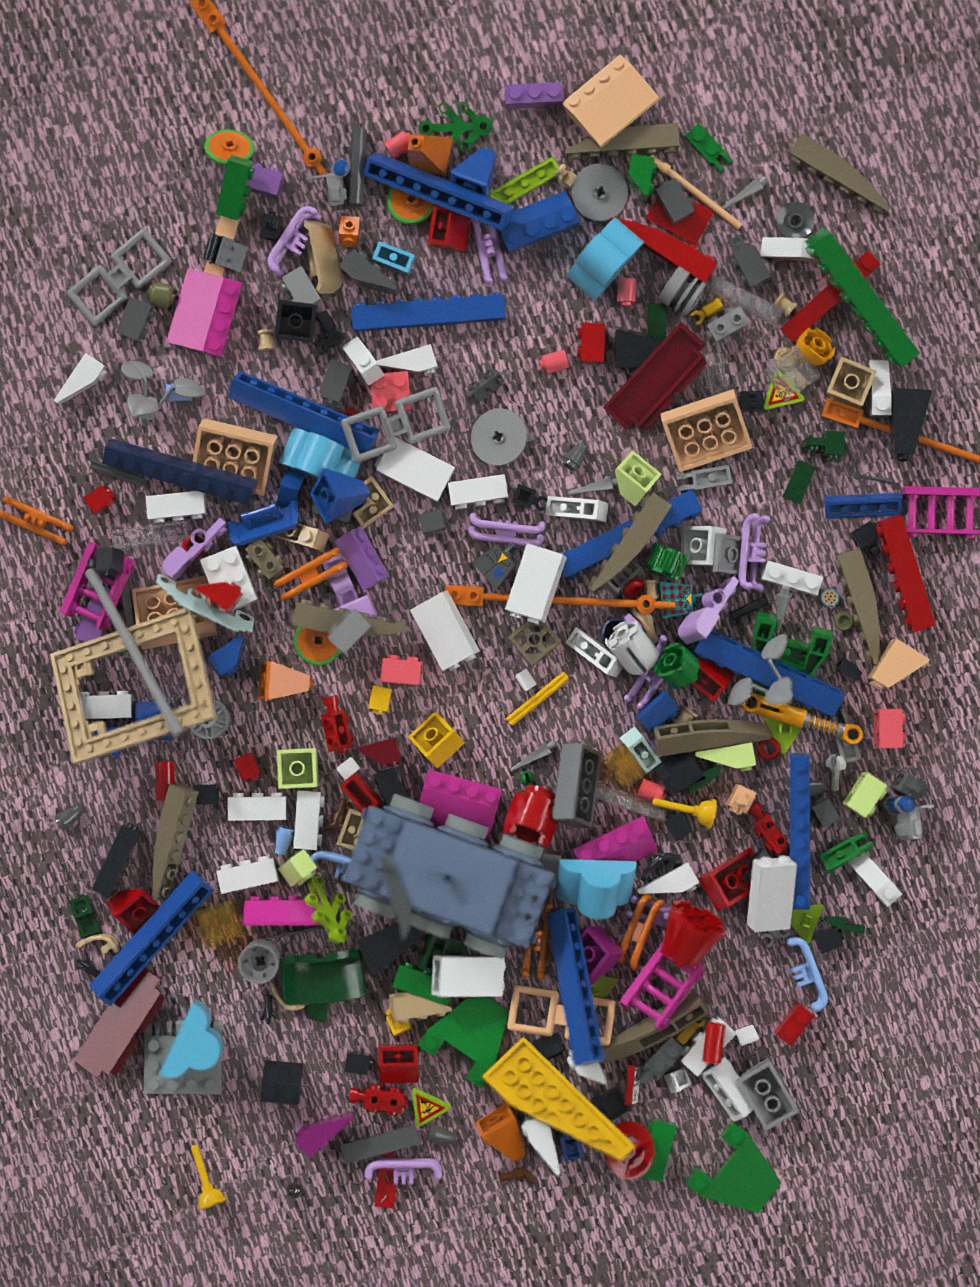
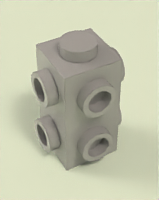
(726, 325)

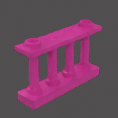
(950, 495)
(79, 588)
(642, 983)

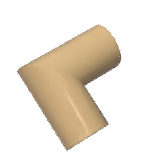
(376, 504)
(350, 829)

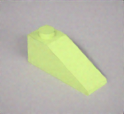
(734, 756)

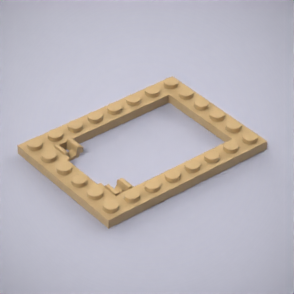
(67, 673)

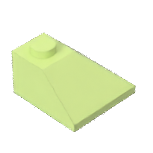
(635, 477)

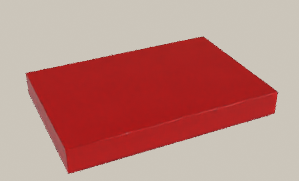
(688, 229)

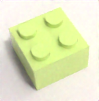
(297, 768)
(865, 795)

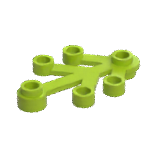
(336, 930)

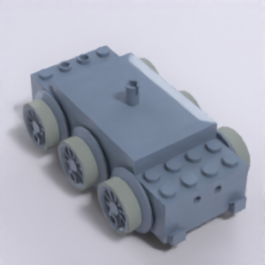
(449, 876)

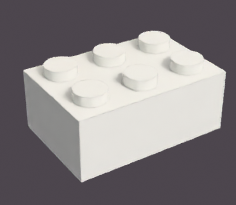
(229, 568)

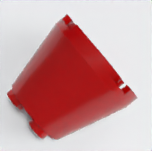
(690, 933)

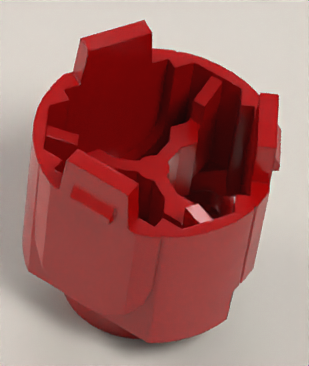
(532, 816)

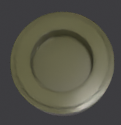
(843, 621)

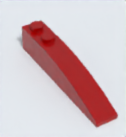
(674, 251)
(824, 301)

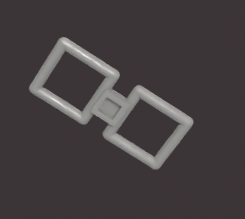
(119, 277)
(395, 424)

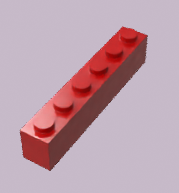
(905, 573)

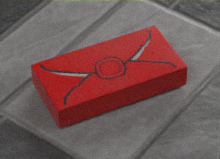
(385, 1188)

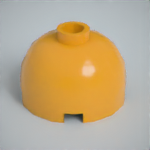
(815, 346)

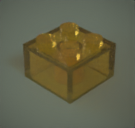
(624, 765)
(220, 923)

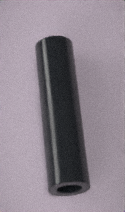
(748, 608)

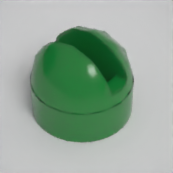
(531, 777)

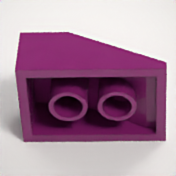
(599, 951)
(318, 1133)

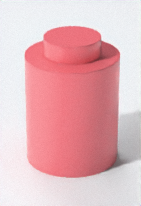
(398, 144)
(626, 291)
(554, 362)
(649, 790)

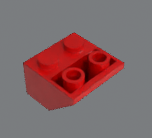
(448, 230)
(711, 679)
(398, 1063)

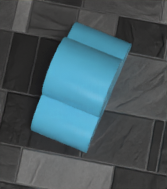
(604, 258)
(313, 453)
(595, 885)
(195, 1045)

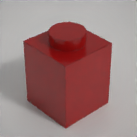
(100, 499)
(248, 767)

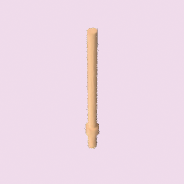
(665, 169)

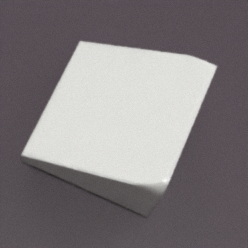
(525, 680)
(348, 768)
(747, 1035)
(677, 1080)

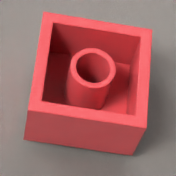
(389, 390)
(401, 671)
(889, 728)

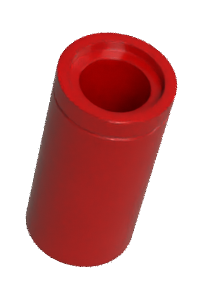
(163, 777)
(713, 1043)

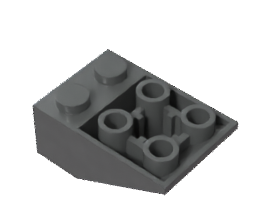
(364, 274)

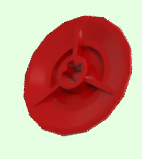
(641, 1159)

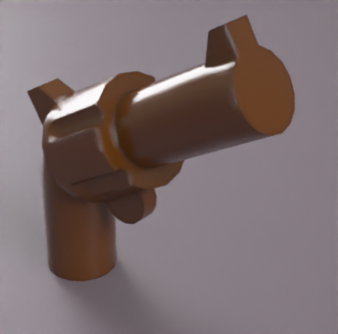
(338, 817)
(518, 1174)

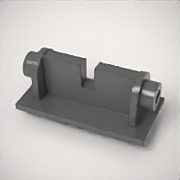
(491, 380)

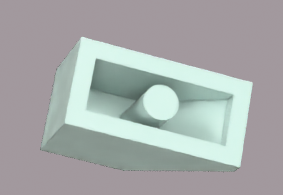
(640, 749)

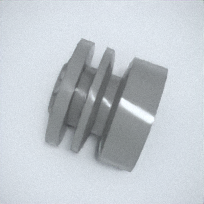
(682, 291)
(215, 727)
(252, 969)

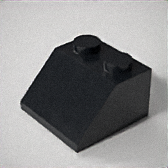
(295, 320)
(677, 772)
(281, 1082)

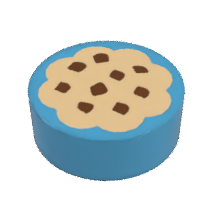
(829, 597)

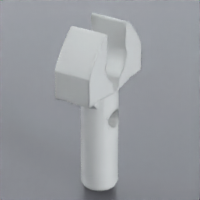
(841, 764)

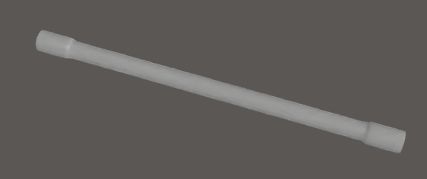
(171, 720)

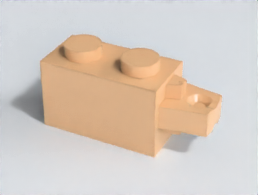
(740, 799)

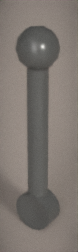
(857, 476)

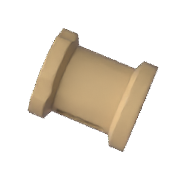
(785, 304)
(266, 340)
(651, 588)
(685, 716)

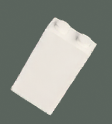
(415, 470)
(535, 584)
(445, 631)
(771, 894)
(468, 975)

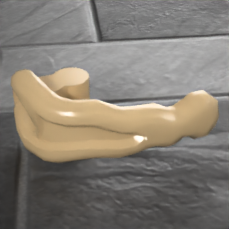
(565, 177)
(647, 622)
(112, 942)
(280, 1000)

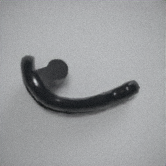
(671, 860)

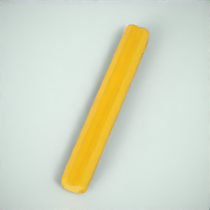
(539, 697)

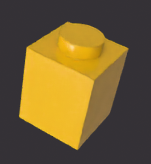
(380, 699)

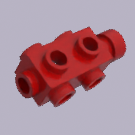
(336, 727)
(768, 834)
(384, 1097)

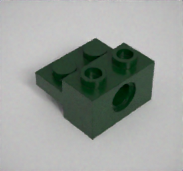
(831, 445)
(437, 946)

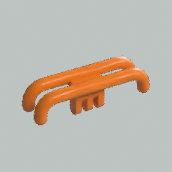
(35, 521)
(310, 574)
(639, 931)
(541, 945)

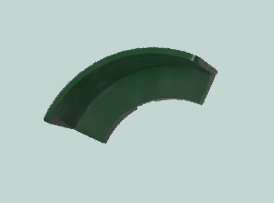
(322, 979)

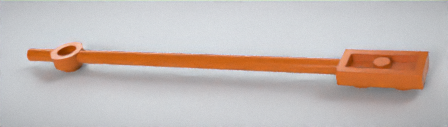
(214, 21)
(852, 416)
(475, 597)

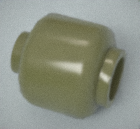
(161, 295)

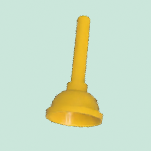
(704, 812)
(210, 1195)

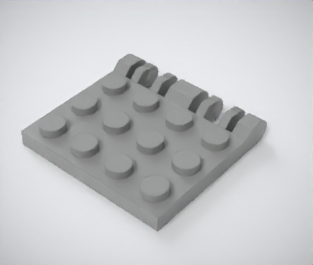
(191, 1081)

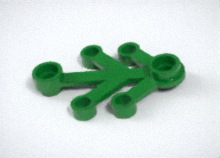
(459, 125)

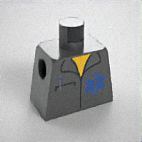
(497, 563)

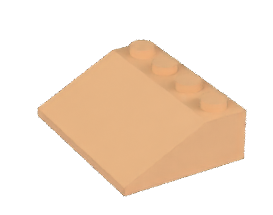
(610, 101)
(706, 430)
(236, 450)
(156, 602)

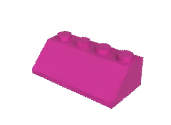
(624, 843)
(278, 911)

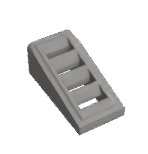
(612, 589)

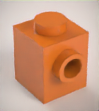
(349, 231)

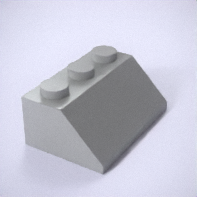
(767, 1094)

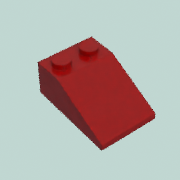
(726, 881)

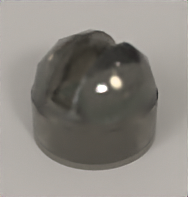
(296, 1186)

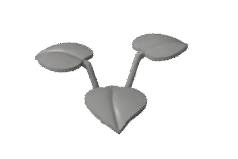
(147, 406)
(779, 692)

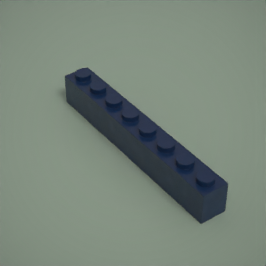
(180, 471)

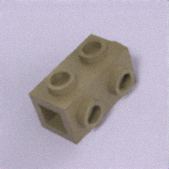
(269, 564)

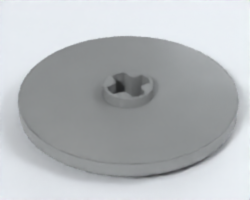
(586, 199)
(511, 443)

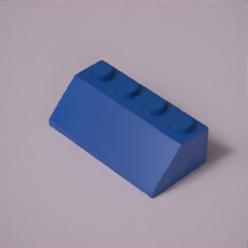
(539, 222)

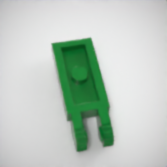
(707, 147)
(844, 852)

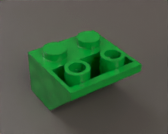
(639, 176)

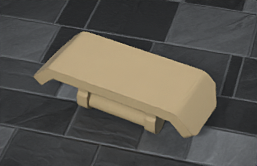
(323, 257)

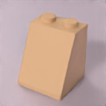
(895, 664)

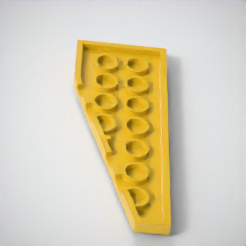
(541, 1091)

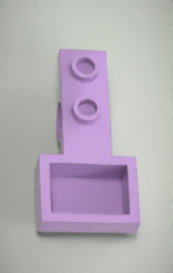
(180, 560)
(346, 592)
(699, 623)

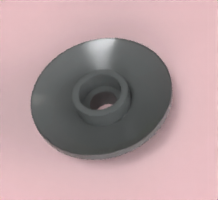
(797, 211)

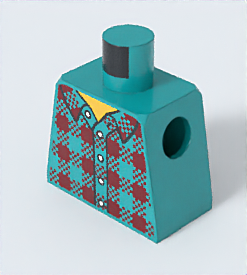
(681, 595)

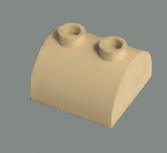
(851, 382)

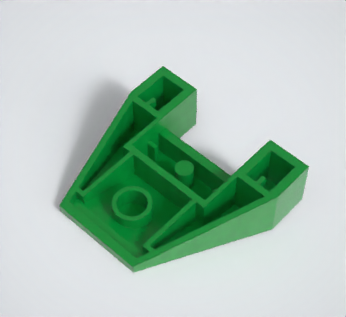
(797, 654)
(472, 1028)
(743, 1179)

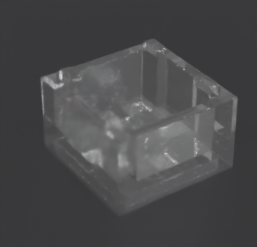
(790, 374)

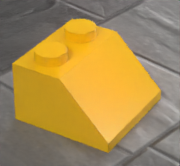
(436, 739)

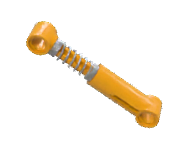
(800, 717)

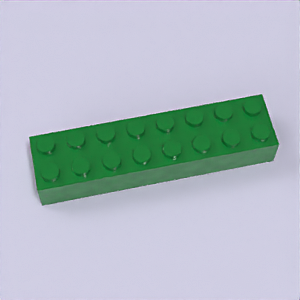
(862, 297)

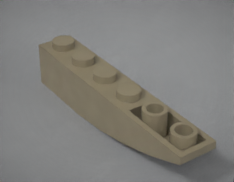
(631, 141)
(836, 171)
(633, 539)
(862, 600)
(324, 618)
(706, 735)
(171, 837)
(644, 1034)

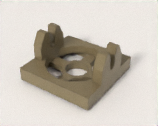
(533, 659)

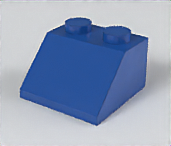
(228, 657)
(657, 711)

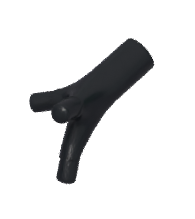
(86, 965)
(268, 1009)

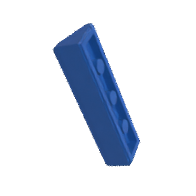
(861, 504)

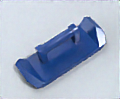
(263, 523)

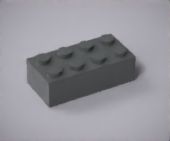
(576, 785)

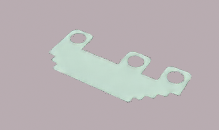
(199, 606)

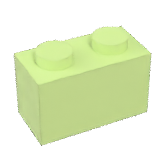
(298, 869)

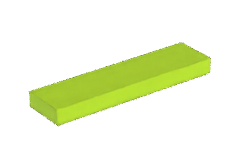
(526, 182)

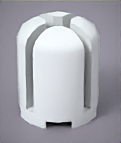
(632, 647)

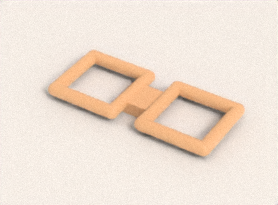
(556, 1013)

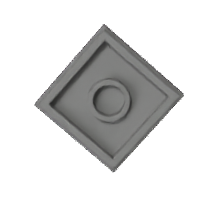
(727, 554)

